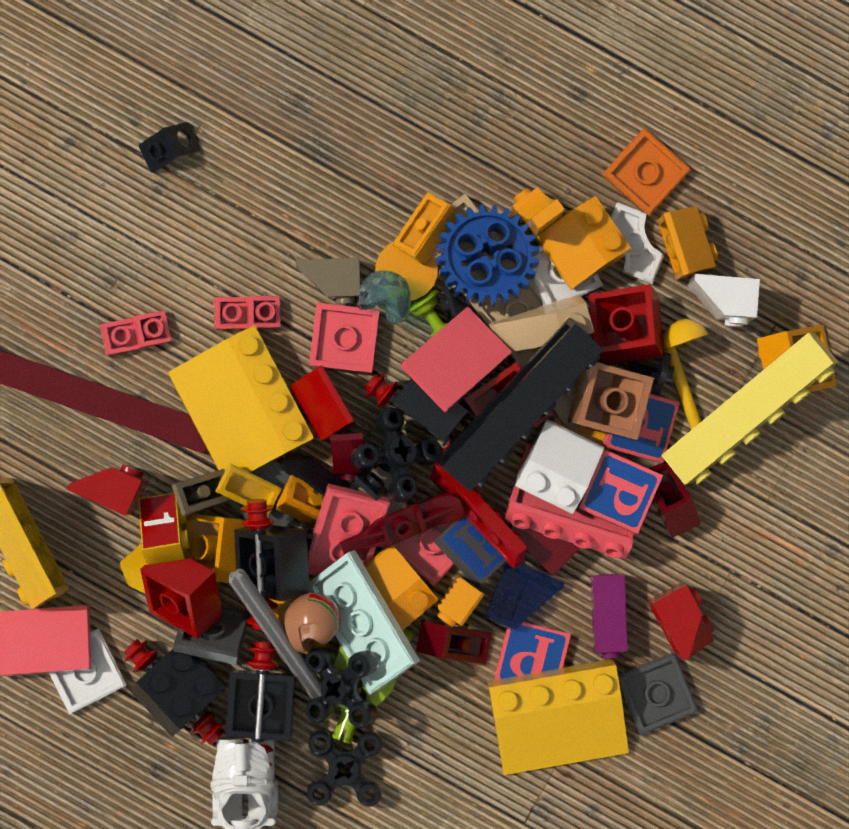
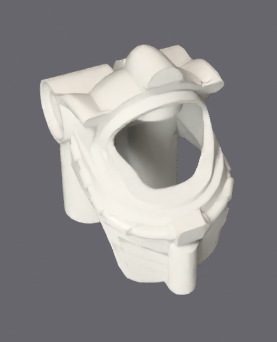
(240, 774)

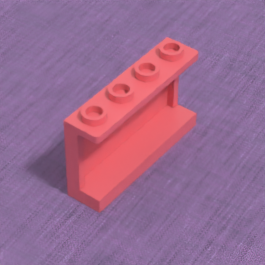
(579, 528)

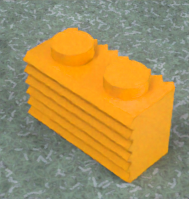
(459, 602)

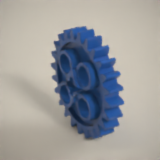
(475, 230)

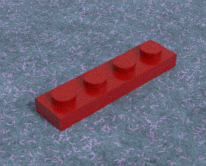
(483, 518)

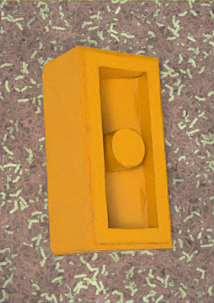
(424, 227)
(300, 501)

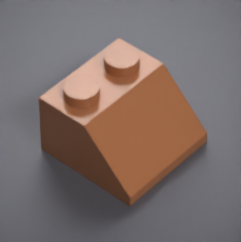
(611, 400)

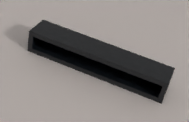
(520, 405)

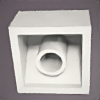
(727, 297)
(559, 466)

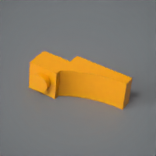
(536, 209)

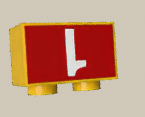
(162, 529)

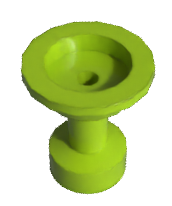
(425, 307)

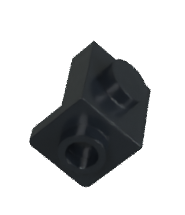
(661, 372)

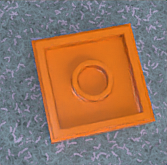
(646, 172)

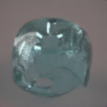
(388, 289)

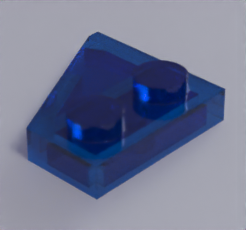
(519, 595)

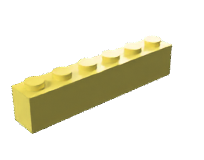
(750, 408)

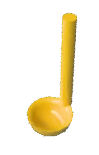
(677, 334)

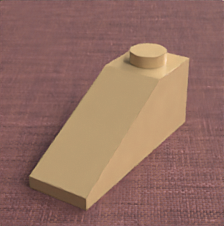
(536, 326)

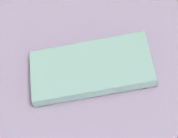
(365, 620)

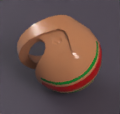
(311, 619)

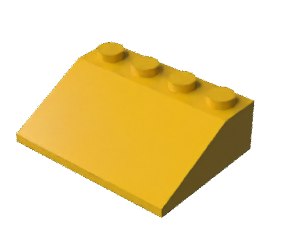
(241, 403)
(26, 550)
(558, 716)

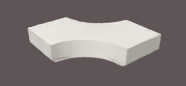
(642, 259)

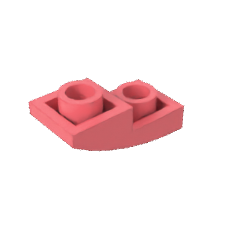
(246, 311)
(135, 333)

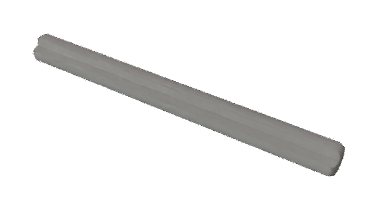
(274, 631)

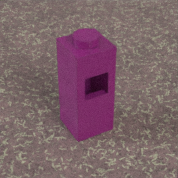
(609, 614)

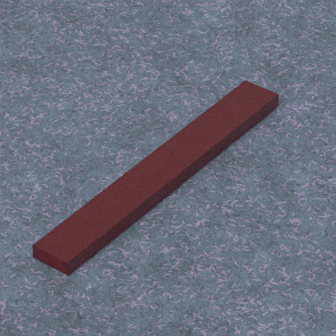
(99, 401)

